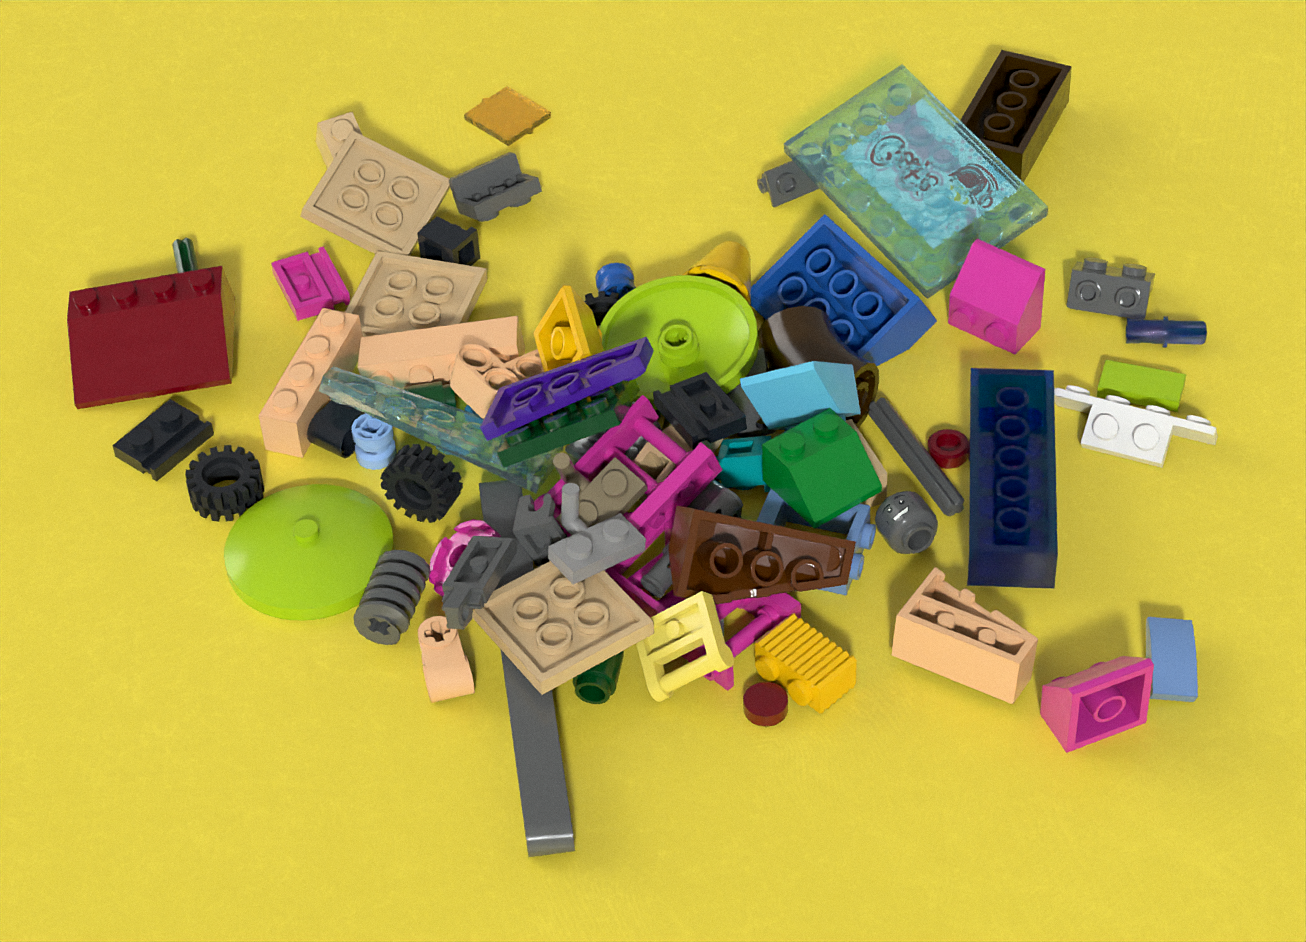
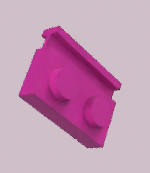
(310, 283)

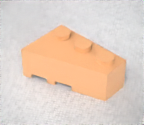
(964, 641)

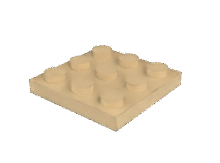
(375, 197)
(415, 294)
(561, 627)

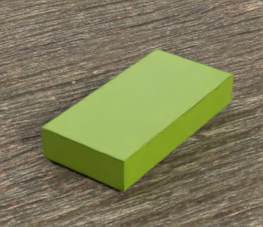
(1142, 385)

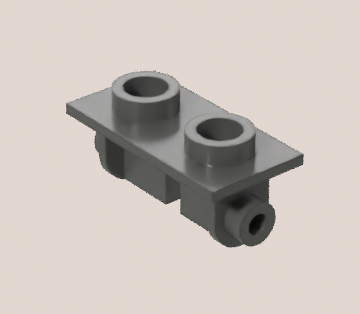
(785, 183)

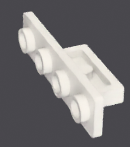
(1131, 431)

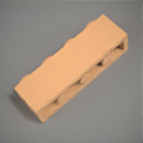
(430, 353)
(296, 398)

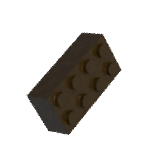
(1018, 108)

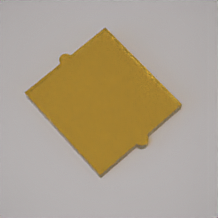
(507, 116)

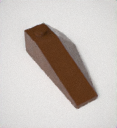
(751, 558)

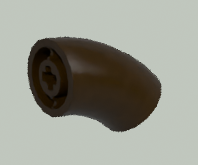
(808, 335)

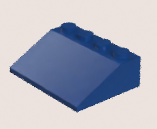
(859, 295)

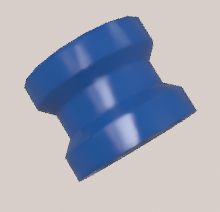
(615, 278)

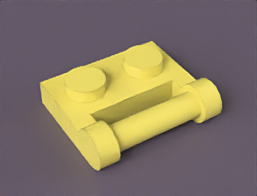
(677, 633)

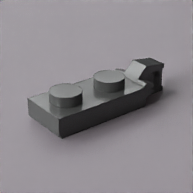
(475, 577)

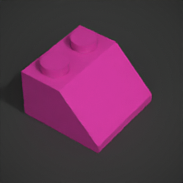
(997, 297)
(1098, 701)

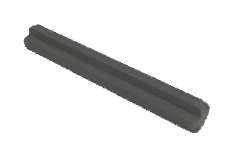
(916, 457)

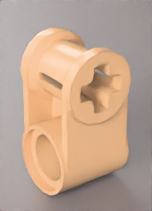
(443, 661)

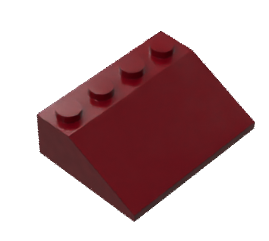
(151, 337)

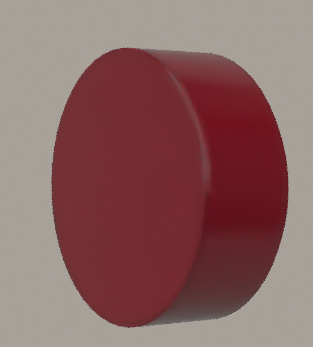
(948, 448)
(765, 704)

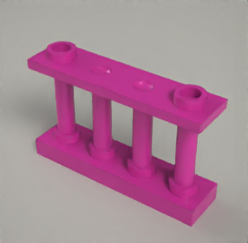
(680, 488)
(767, 611)

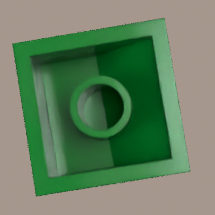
(819, 468)

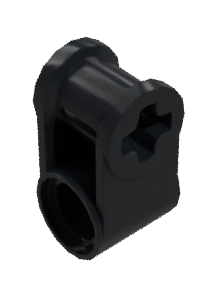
(333, 429)

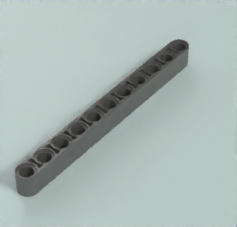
(531, 714)

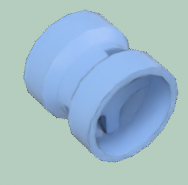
(373, 442)

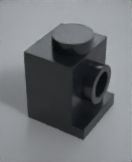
(448, 242)

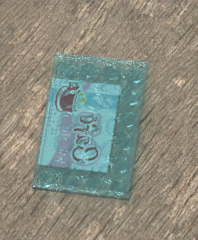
(914, 179)

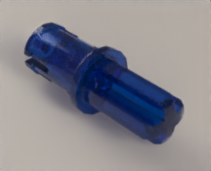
(1165, 331)

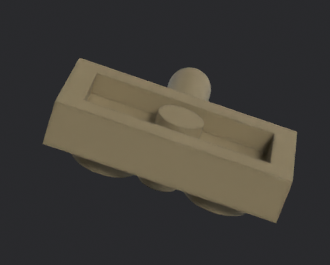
(607, 495)

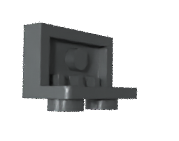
(492, 187)
(1110, 289)

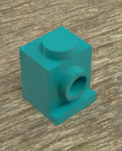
(742, 463)

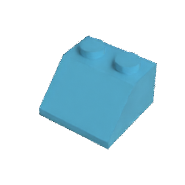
(802, 391)

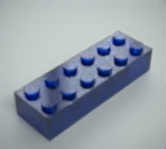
(1012, 479)

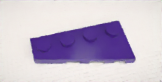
(562, 386)

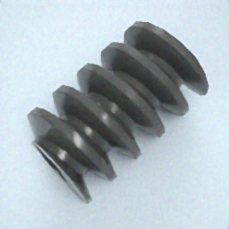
(391, 596)

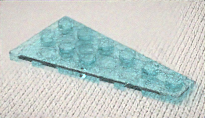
(437, 423)

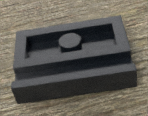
(700, 410)
(163, 440)

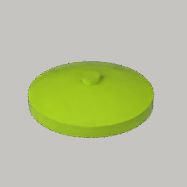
(692, 329)
(306, 551)

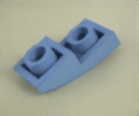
(1173, 653)

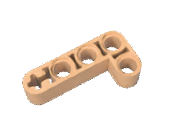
(480, 374)

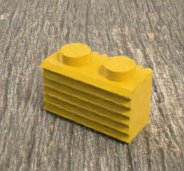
(805, 664)

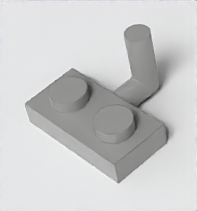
(592, 547)

